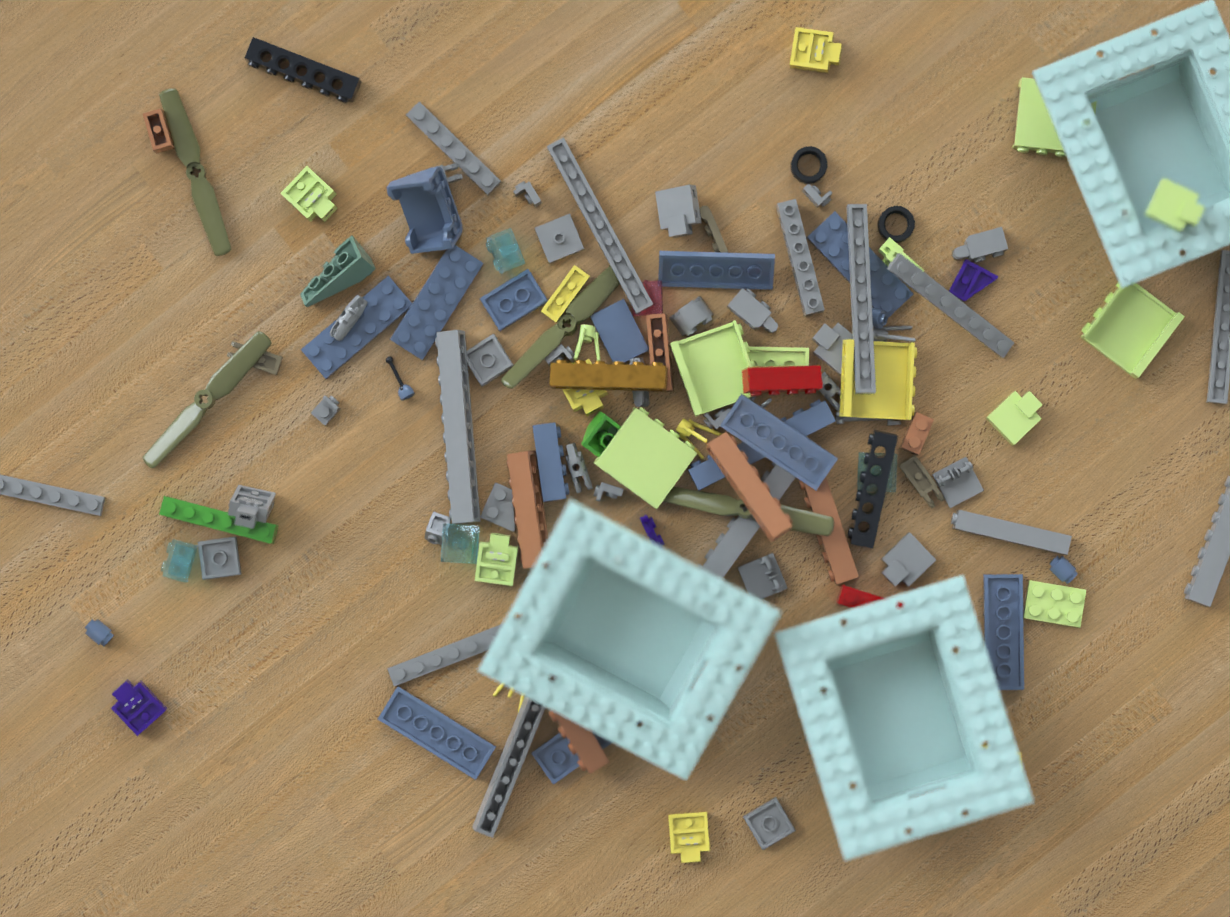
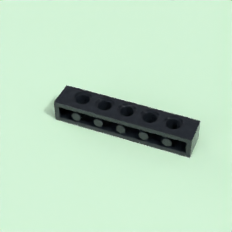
(259, 48)
(867, 537)

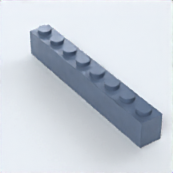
(803, 421)

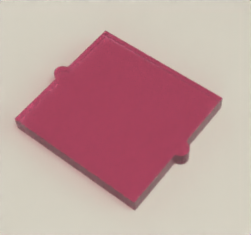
(654, 290)

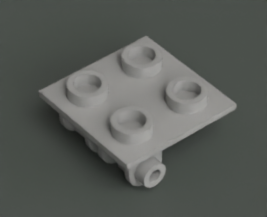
(958, 482)
(762, 577)

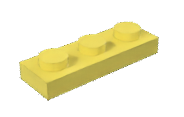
(565, 293)

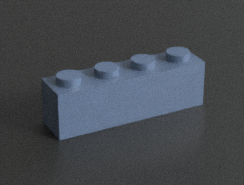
(549, 462)

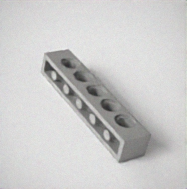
(800, 257)

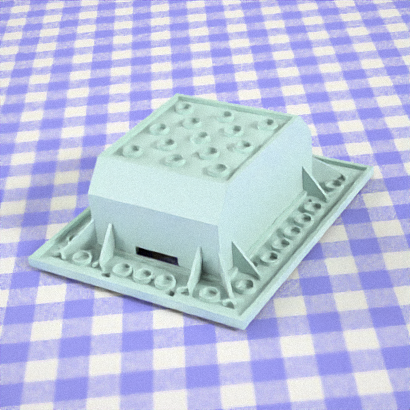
(1147, 129)
(628, 639)
(903, 717)

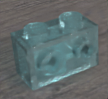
(505, 251)
(179, 560)

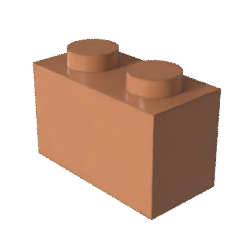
(158, 131)
(916, 433)

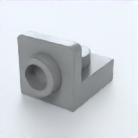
(531, 194)
(813, 195)
(559, 354)
(326, 409)
(720, 416)
(612, 491)
(435, 528)

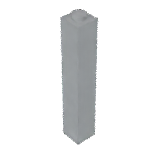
(1011, 532)

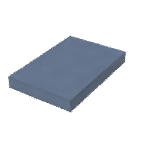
(514, 300)
(619, 332)

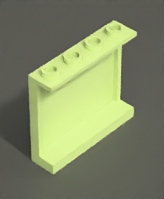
(1034, 124)
(1131, 328)
(713, 366)
(646, 457)

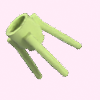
(586, 335)

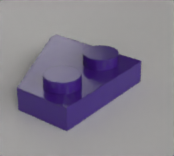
(970, 280)
(649, 526)

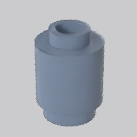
(879, 318)
(1063, 569)
(98, 632)

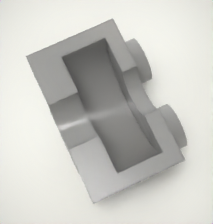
(691, 316)

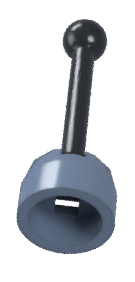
(404, 391)

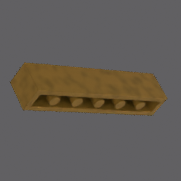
(608, 376)

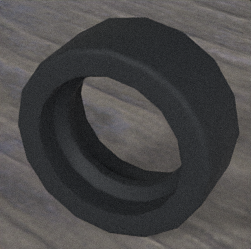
(823, 165)
(898, 210)

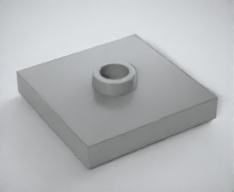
(559, 238)
(488, 360)
(219, 558)
(769, 823)

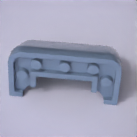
(428, 210)

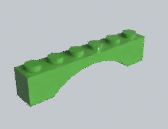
(215, 519)

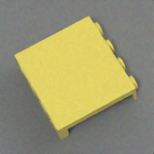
(893, 382)

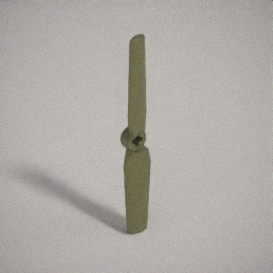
(189, 153)
(579, 310)
(220, 385)
(727, 506)

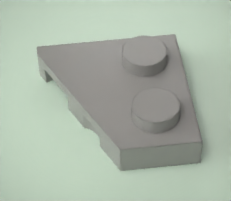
(500, 507)

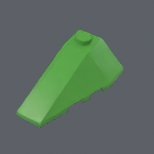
(599, 433)

